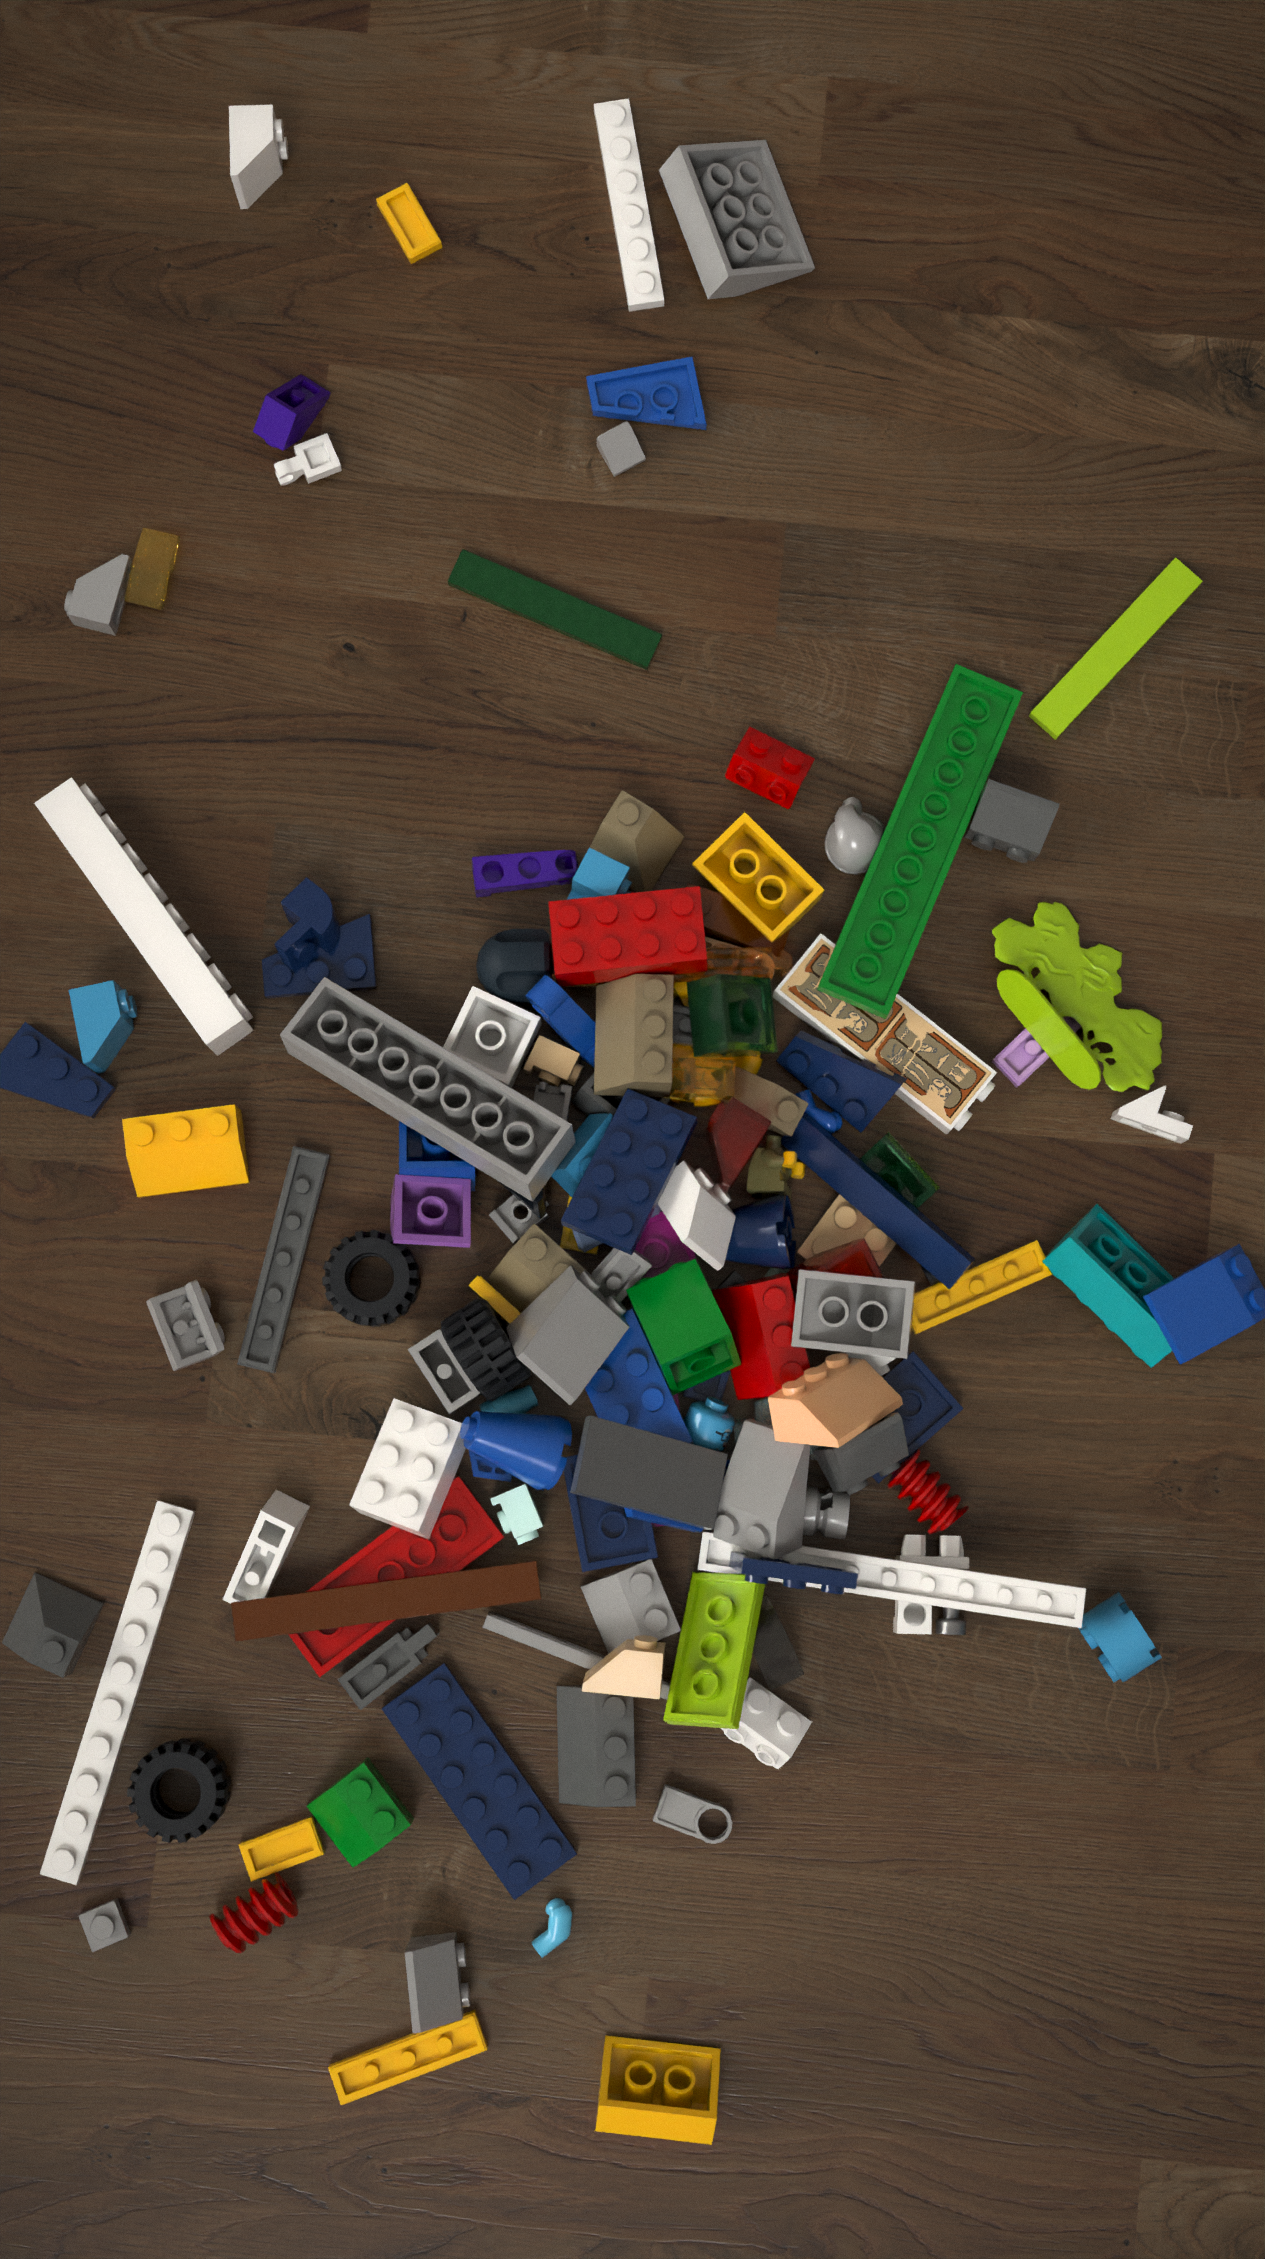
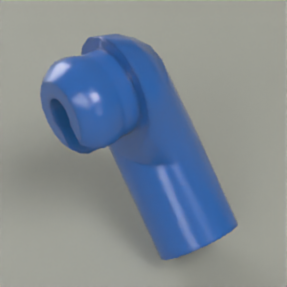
(829, 1121)

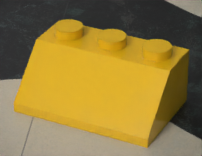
(759, 878)
(186, 1150)
(658, 2090)

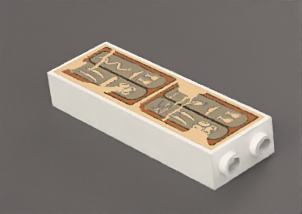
(938, 1069)

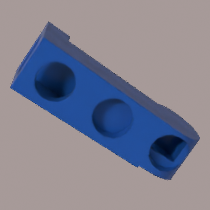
(564, 1017)

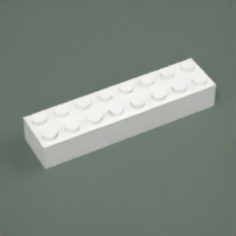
(140, 910)

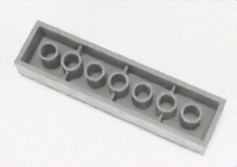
(428, 1088)

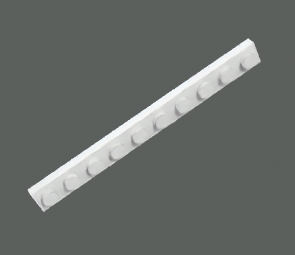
(926, 1583)
(117, 1693)

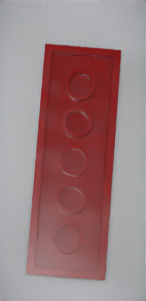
(457, 1539)

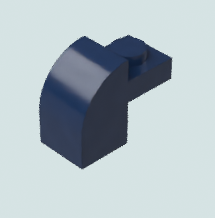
(312, 922)

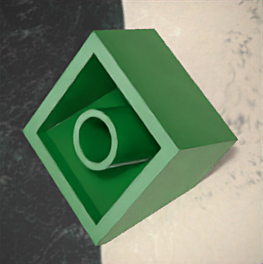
(360, 1813)

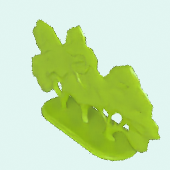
(1079, 987)

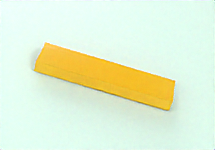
(979, 1286)
(407, 2058)

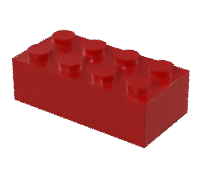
(628, 935)

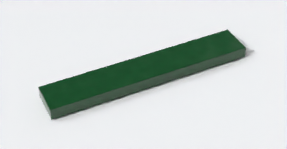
(554, 609)

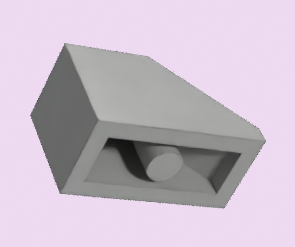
(100, 596)

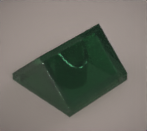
(900, 1170)

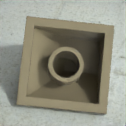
(637, 839)

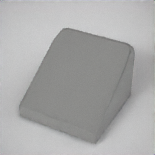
(620, 448)

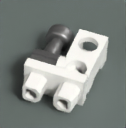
(917, 1617)

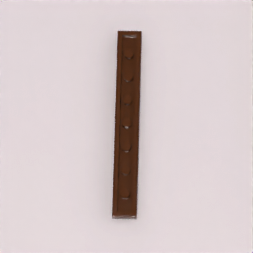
(386, 1600)

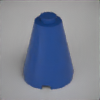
(520, 1444)

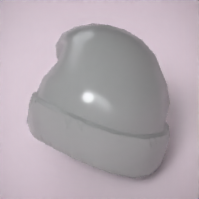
(853, 838)

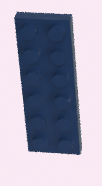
(479, 1781)

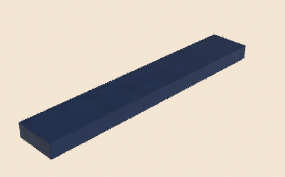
(878, 1201)

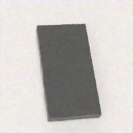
(649, 1473)

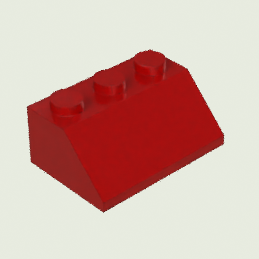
(762, 1329)

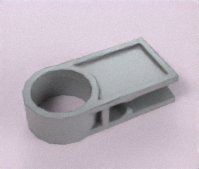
(682, 1813)

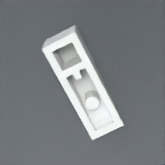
(266, 1548)

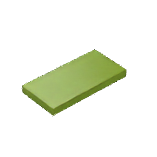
(714, 1651)

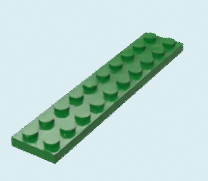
(920, 842)

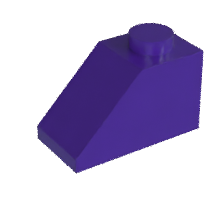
(290, 411)

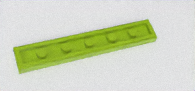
(1115, 648)

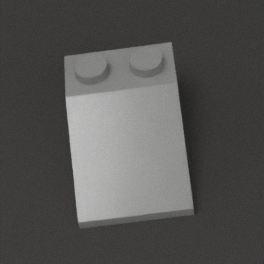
(853, 1314)
(764, 1493)

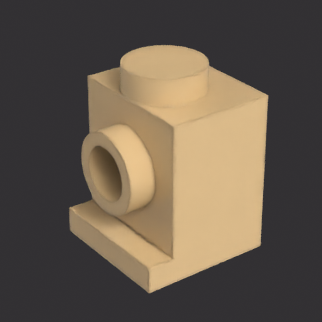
(553, 1063)

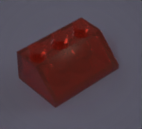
(733, 1139)

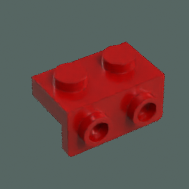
(769, 767)

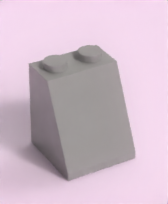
(568, 1332)

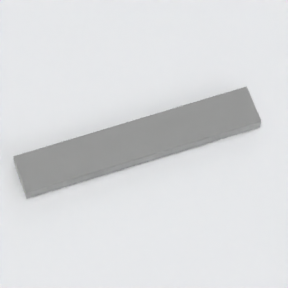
(549, 1643)

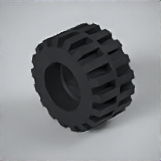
(339, 1270)
(484, 1349)
(149, 1804)

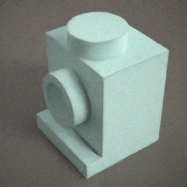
(519, 1514)

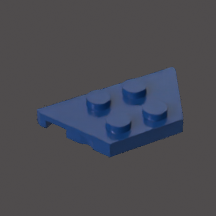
(633, 1389)

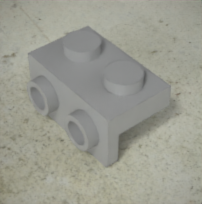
(186, 1325)

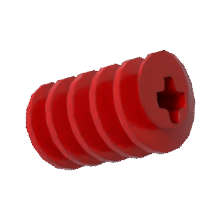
(926, 1494)
(256, 1915)

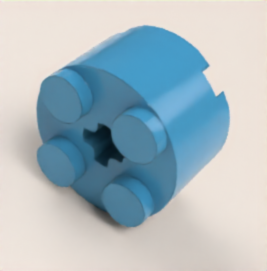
(1120, 1637)

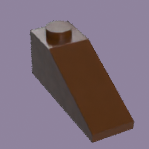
(730, 926)

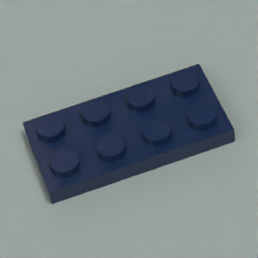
(629, 1171)

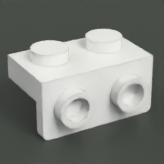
(768, 1726)

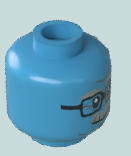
(709, 1423)

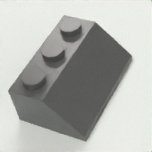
(595, 1748)

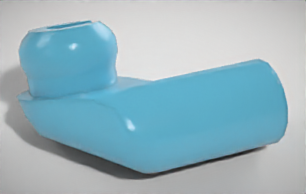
(558, 1927)

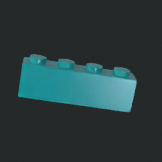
(1111, 1278)

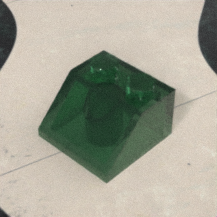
(731, 1016)

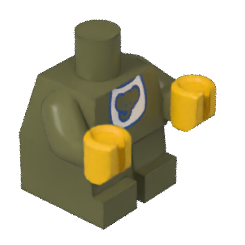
(772, 1169)

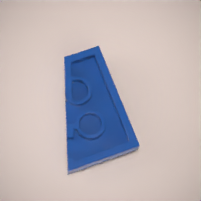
(650, 394)

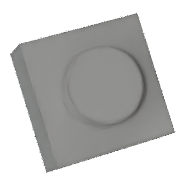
(104, 1925)

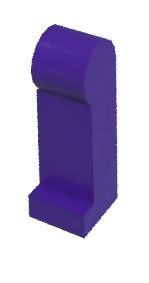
(522, 871)

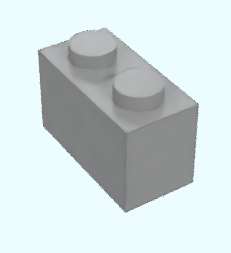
(444, 1372)

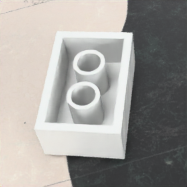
(410, 1469)

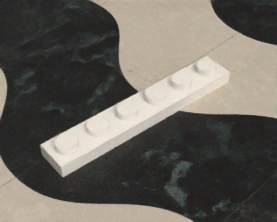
(628, 205)

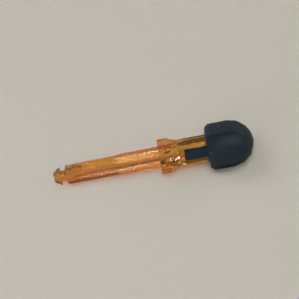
(519, 958)

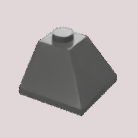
(52, 1625)

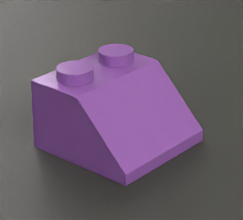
(431, 1211)

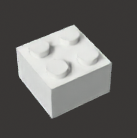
(493, 1035)

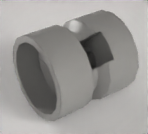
(826, 1513)

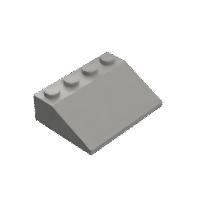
(735, 216)

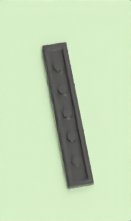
(284, 1259)

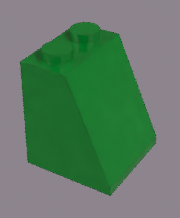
(684, 1326)

